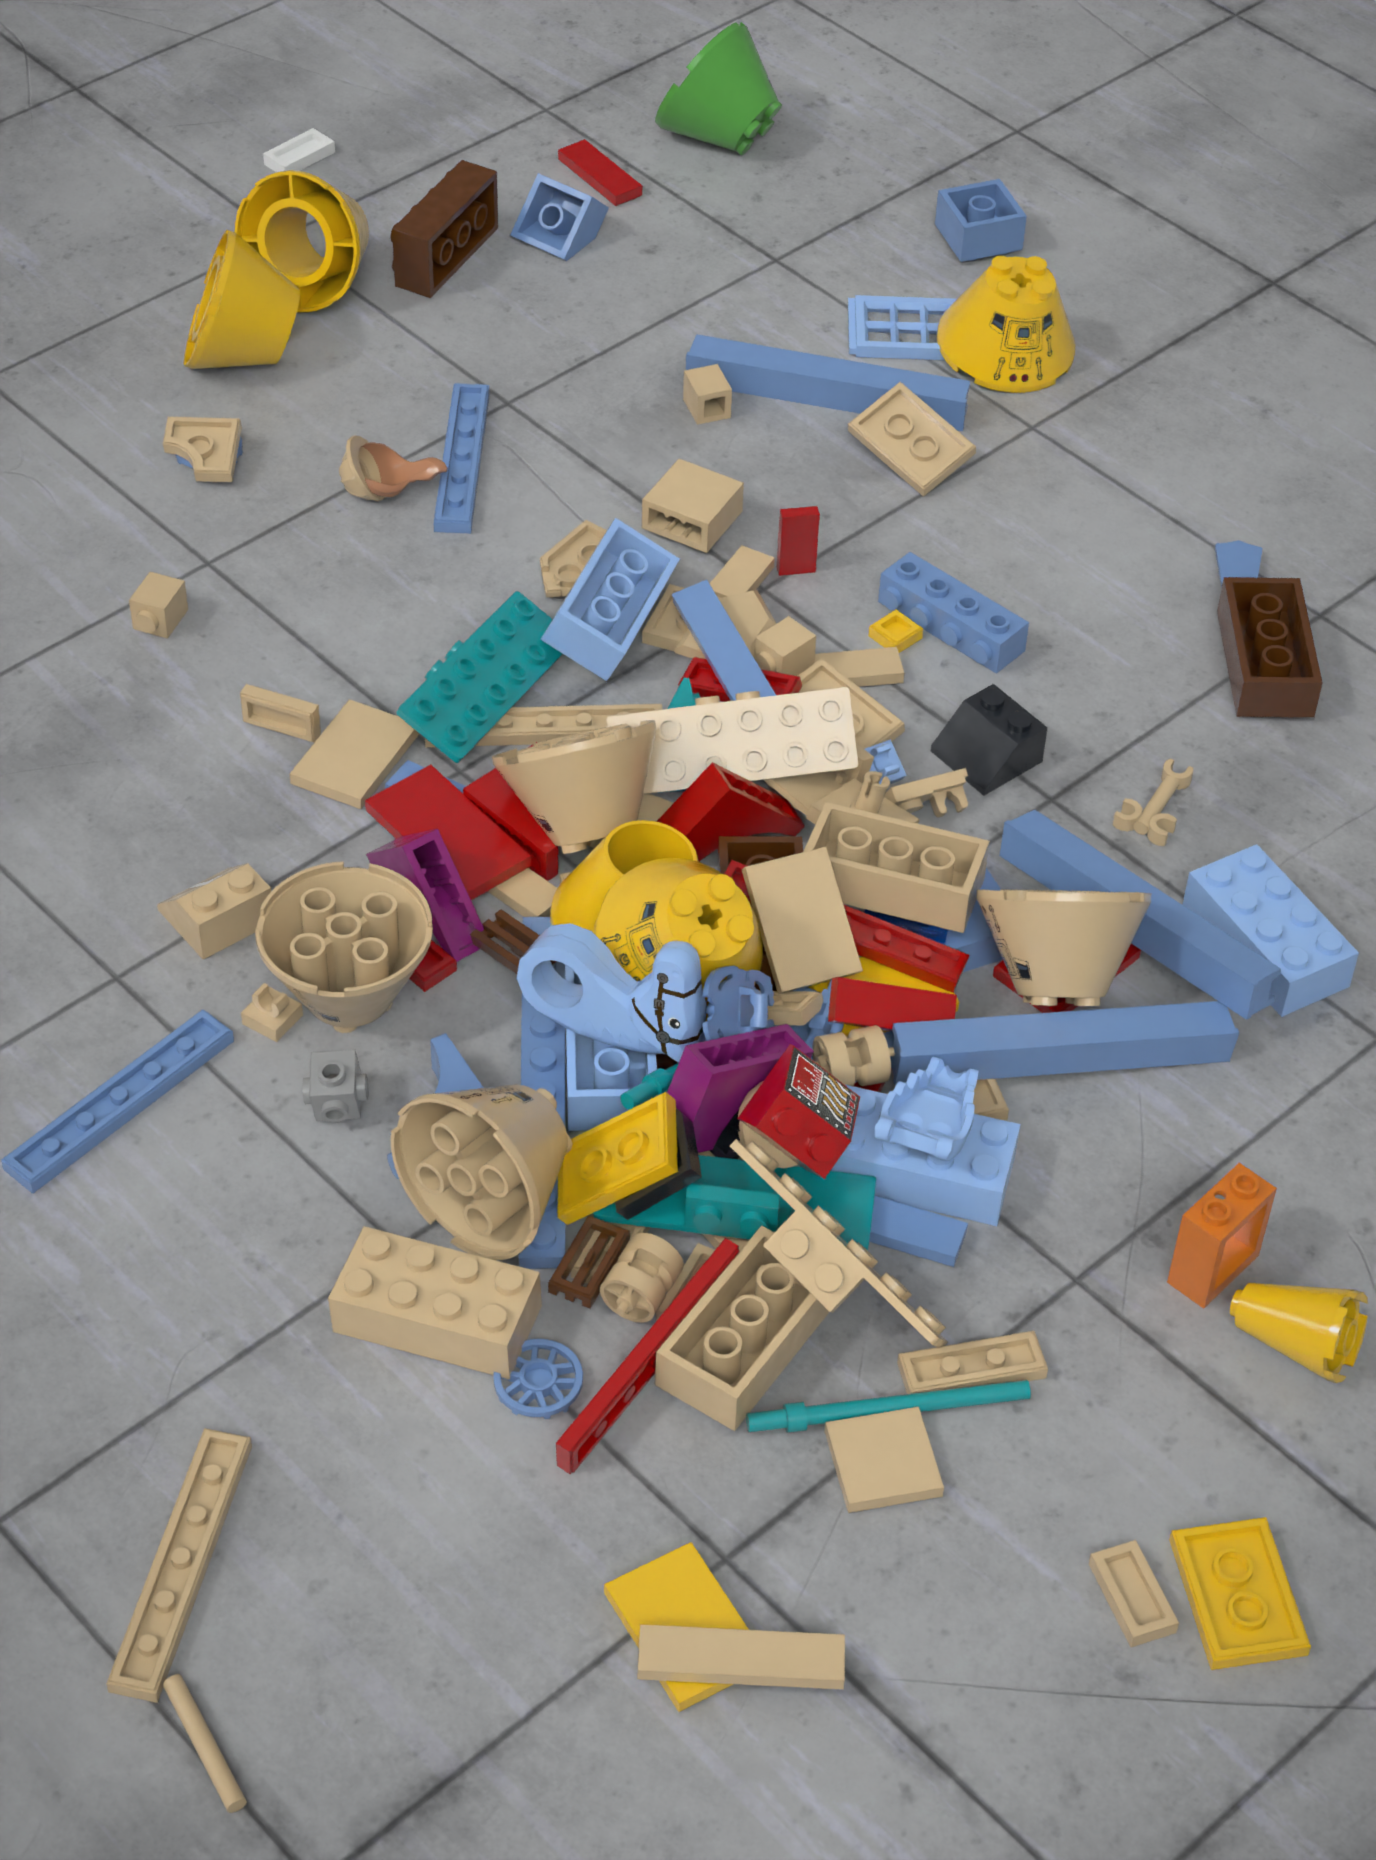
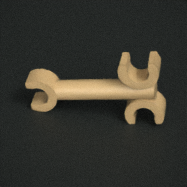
(1151, 820)

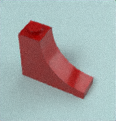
(728, 806)
(504, 808)

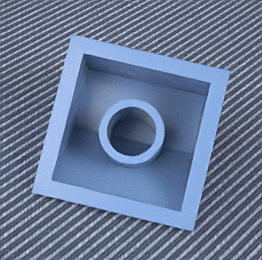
(558, 218)

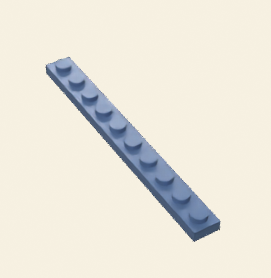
(544, 1068)

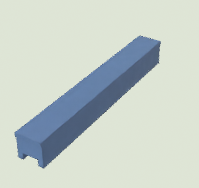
(823, 379)
(1168, 930)
(1068, 1041)

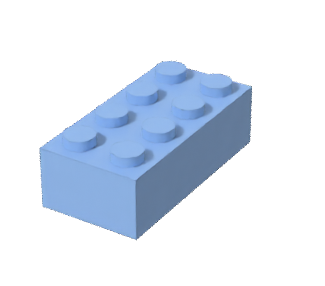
(610, 599)
(1272, 916)
(599, 1076)
(964, 1187)

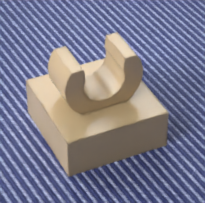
(271, 1012)

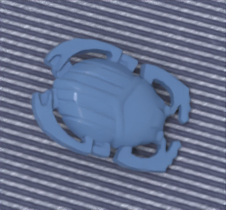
(735, 1002)

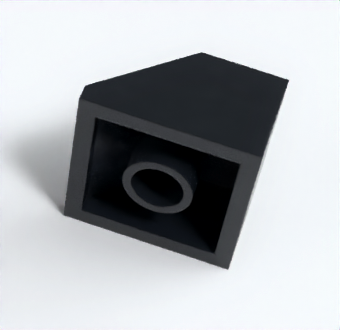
(991, 740)

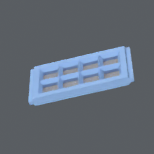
(895, 326)

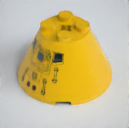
(1009, 328)
(681, 903)

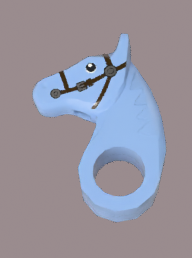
(610, 1006)

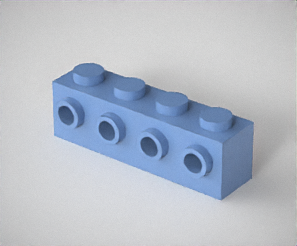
(953, 612)

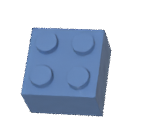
(980, 220)

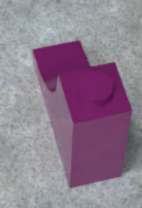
(430, 868)
(720, 1073)

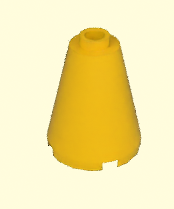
(1304, 1323)

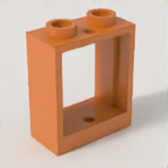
(1221, 1235)

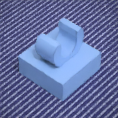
(886, 761)

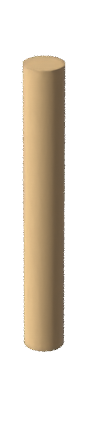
(204, 1743)

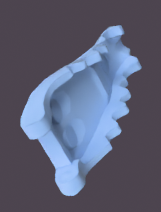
(930, 1110)

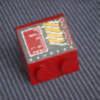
(803, 1112)

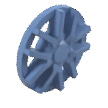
(539, 1379)

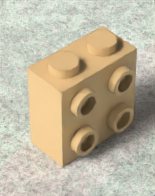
(692, 505)

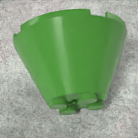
(724, 95)

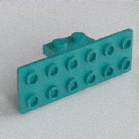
(481, 678)
(737, 1202)

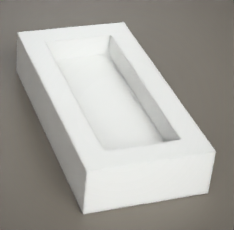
(299, 152)

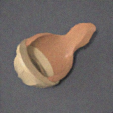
(380, 472)

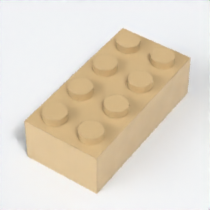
(902, 866)
(435, 1302)
(738, 1336)

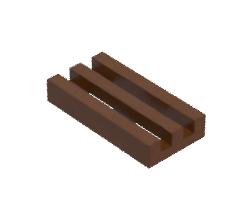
(509, 932)
(575, 1288)

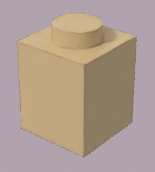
(707, 394)
(158, 604)
(785, 648)

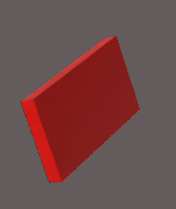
(475, 843)

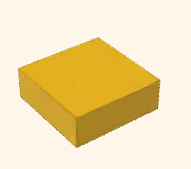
(895, 631)

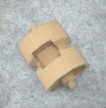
(854, 1058)
(641, 1277)

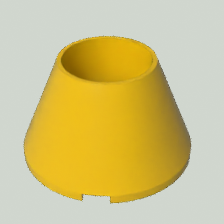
(275, 226)
(242, 311)
(624, 848)

